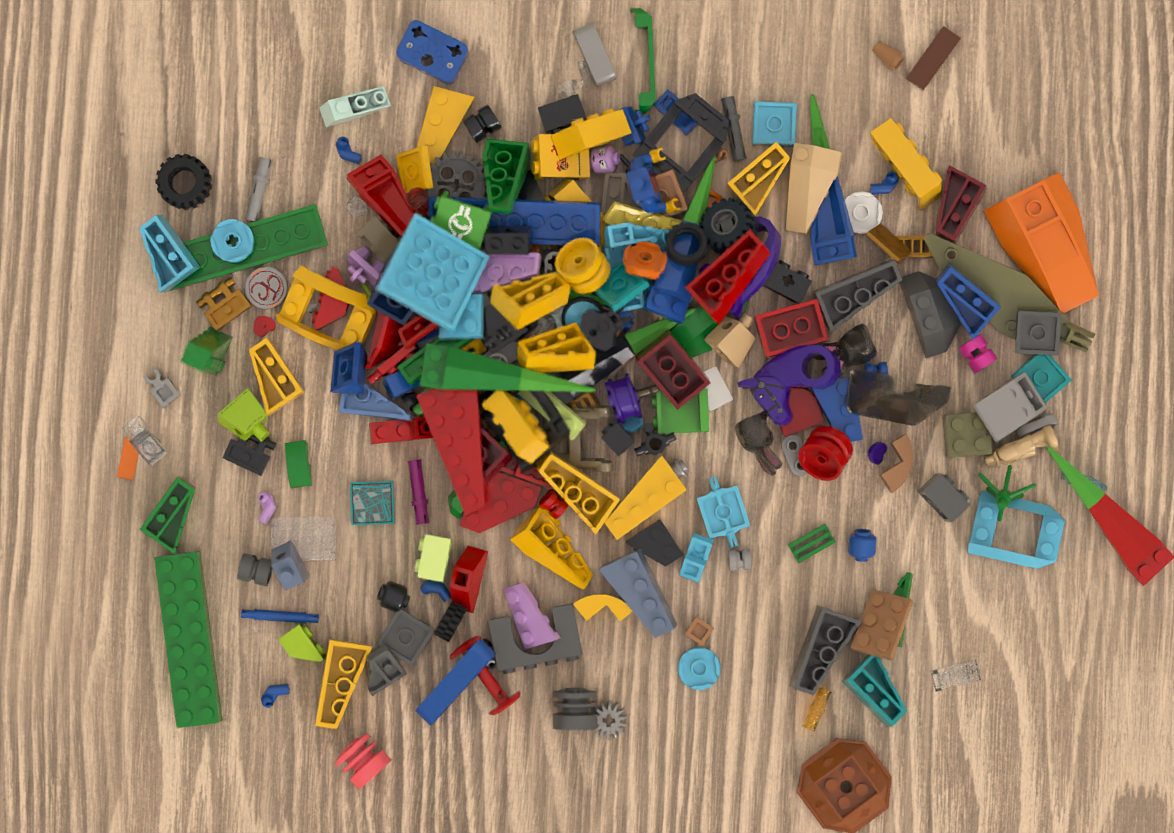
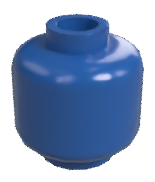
(862, 544)

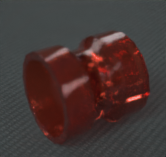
(415, 198)

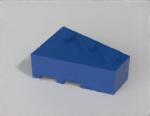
(967, 299)
(832, 404)

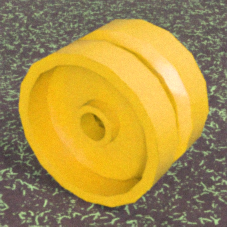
(582, 265)

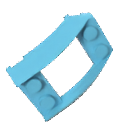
(986, 523)

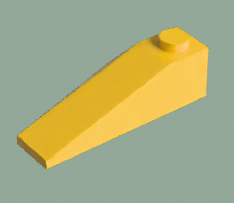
(546, 543)

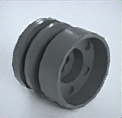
(574, 709)

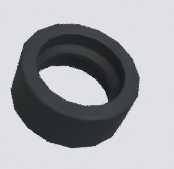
(682, 228)

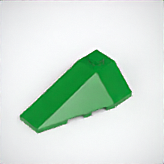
(505, 172)
(694, 331)

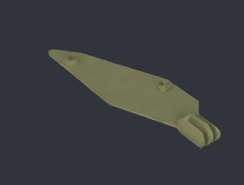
(1007, 286)

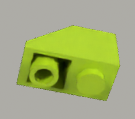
(301, 645)

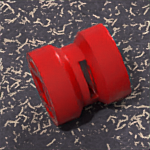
(553, 504)

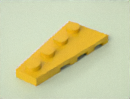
(442, 119)

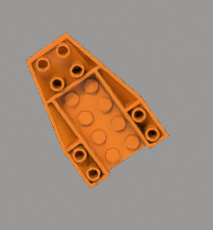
(1047, 241)

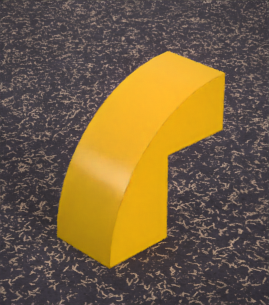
(593, 603)

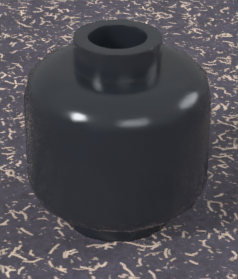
(393, 596)

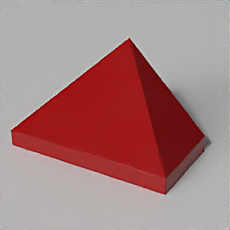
(415, 330)

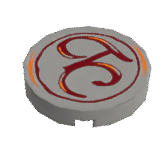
(266, 288)

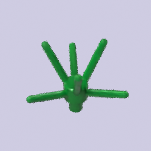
(1004, 496)

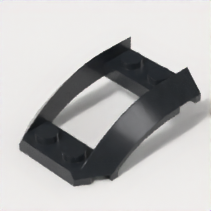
(704, 116)
(555, 429)

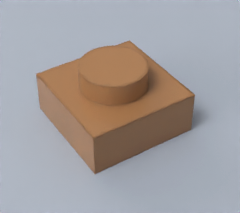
(699, 631)

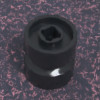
(482, 123)

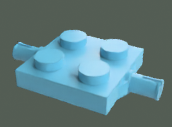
(723, 512)

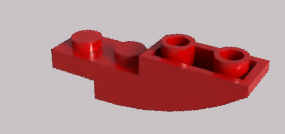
(399, 431)

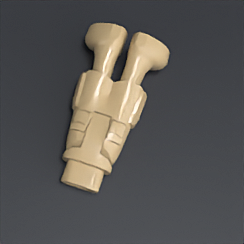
(1023, 447)

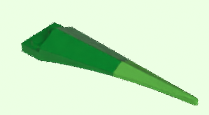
(461, 370)

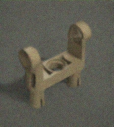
(576, 452)

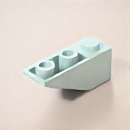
(354, 106)

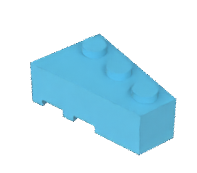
(167, 253)

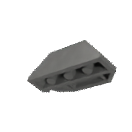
(931, 313)

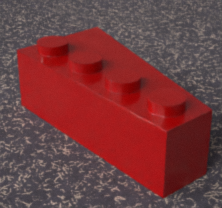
(728, 276)

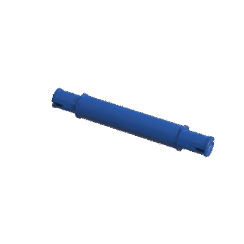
(282, 616)

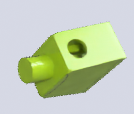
(244, 417)

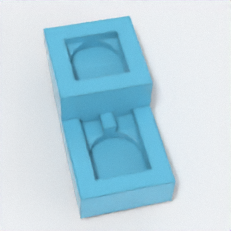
(696, 557)

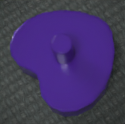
(876, 452)

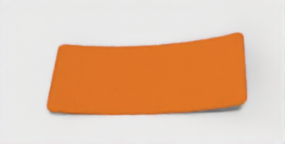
(128, 461)

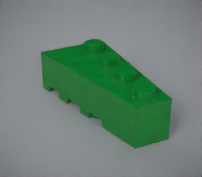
(207, 351)

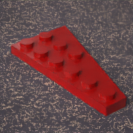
(457, 433)

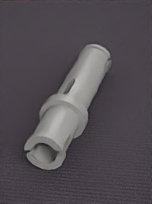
(258, 190)

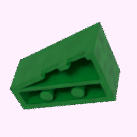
(169, 516)

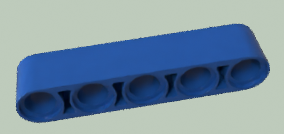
(455, 682)

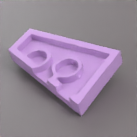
(530, 622)

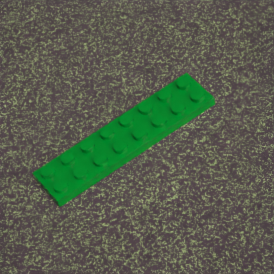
(273, 240)

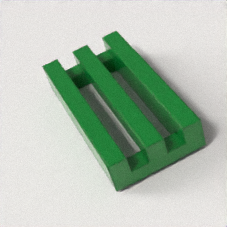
(827, 534)

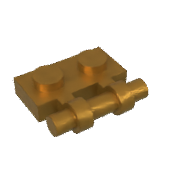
(227, 309)

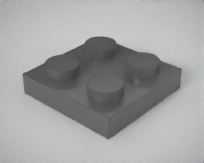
(1038, 332)
(406, 636)

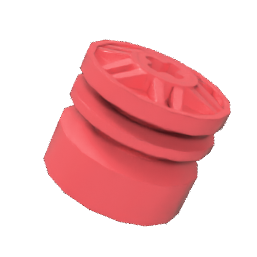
(362, 761)

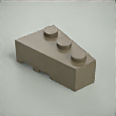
(378, 238)

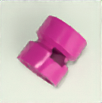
(981, 360)

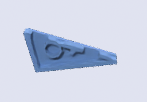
(371, 404)

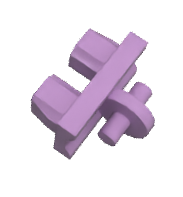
(361, 269)

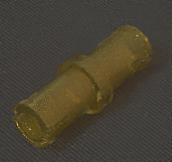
(817, 709)

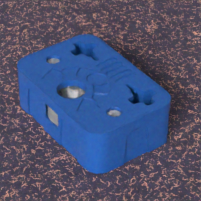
(434, 46)

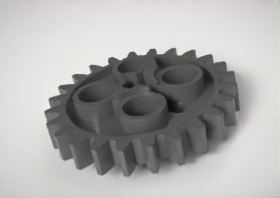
(458, 166)

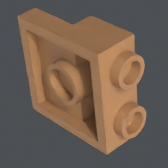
(670, 189)

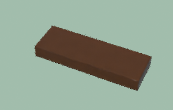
(933, 58)

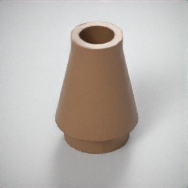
(889, 56)

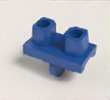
(637, 126)

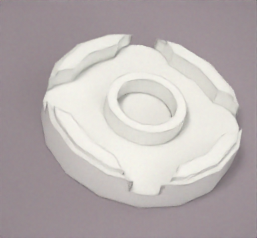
(864, 211)

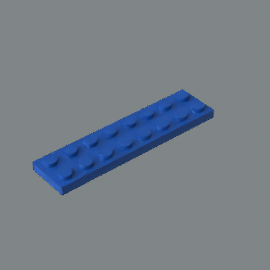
(550, 220)

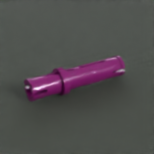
(418, 491)

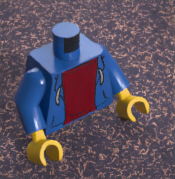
(645, 186)

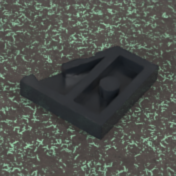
(656, 543)

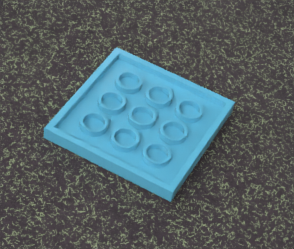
(432, 272)

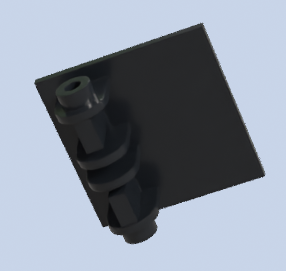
(498, 330)

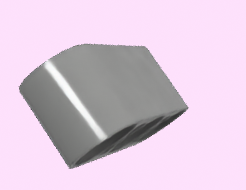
(594, 54)

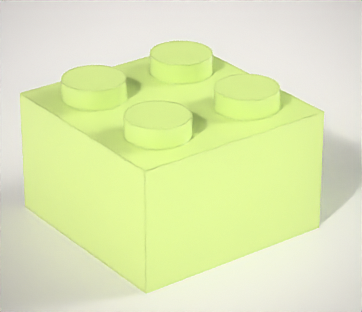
(434, 557)

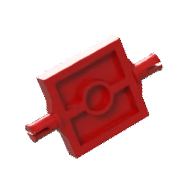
(391, 365)

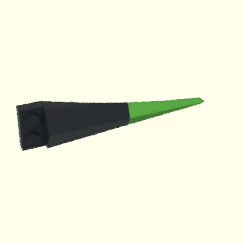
(609, 360)

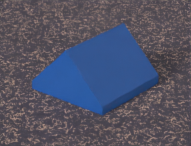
(349, 369)

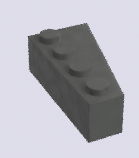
(850, 295)

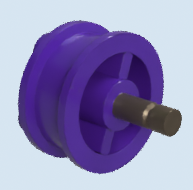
(625, 398)

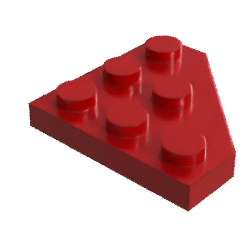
(504, 500)

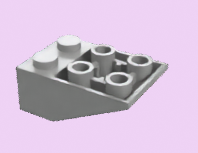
(1010, 406)

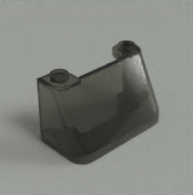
(872, 396)

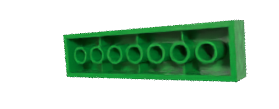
(188, 639)

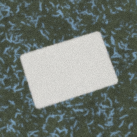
(717, 390)

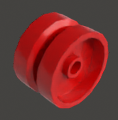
(825, 453)

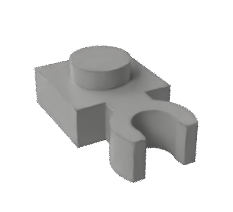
(163, 390)

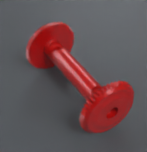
(488, 680)

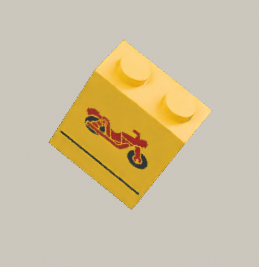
(548, 164)

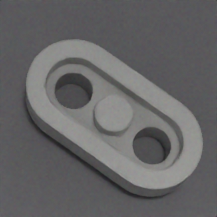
(1032, 427)
(792, 455)

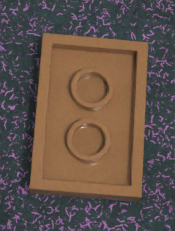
(882, 625)

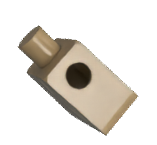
(732, 339)

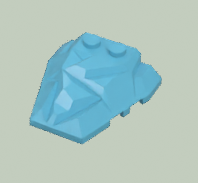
(622, 235)

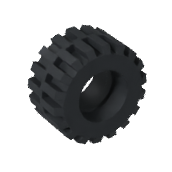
(167, 174)

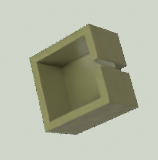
(965, 435)

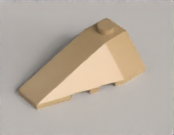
(809, 181)

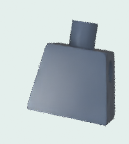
(289, 568)

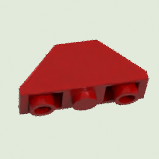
(330, 308)
(468, 577)

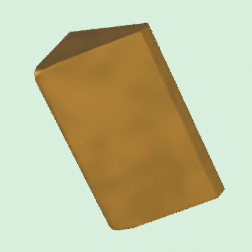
(889, 243)

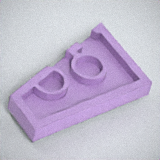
(506, 268)

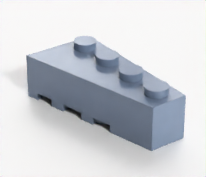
(639, 589)

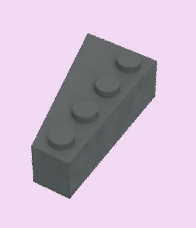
(821, 648)

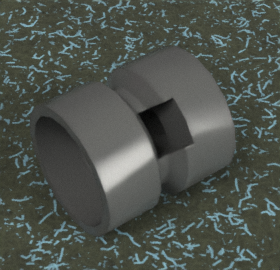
(254, 569)

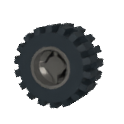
(727, 224)

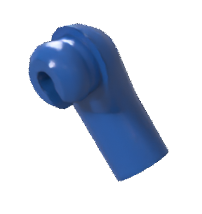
(345, 152)
(433, 586)

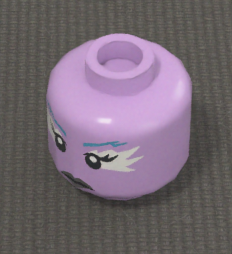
(604, 159)

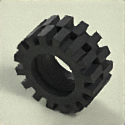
(450, 621)

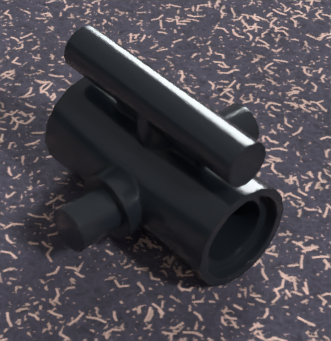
(664, 439)

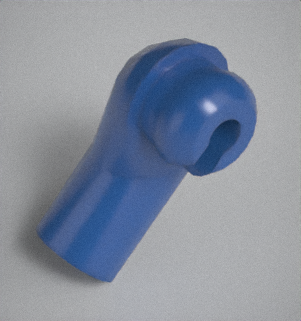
(887, 184)
(272, 693)

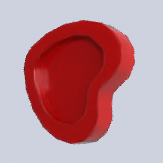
(263, 325)

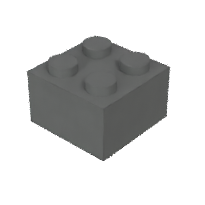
(944, 497)

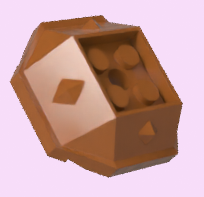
(842, 762)

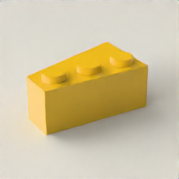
(530, 299)
(557, 351)
(274, 377)
(518, 423)

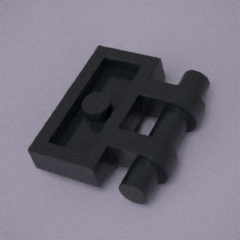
(248, 457)

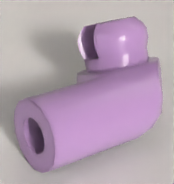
(268, 506)

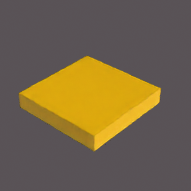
(414, 169)

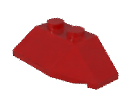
(384, 341)

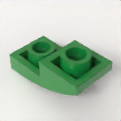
(298, 464)

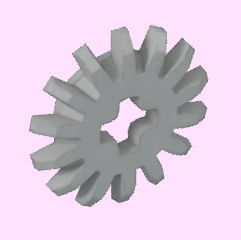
(615, 714)

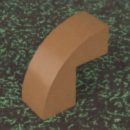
(897, 474)

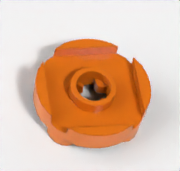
(648, 268)

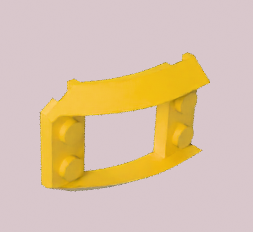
(299, 297)

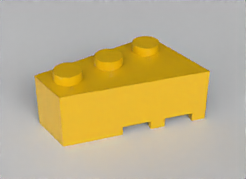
(591, 133)
(758, 178)

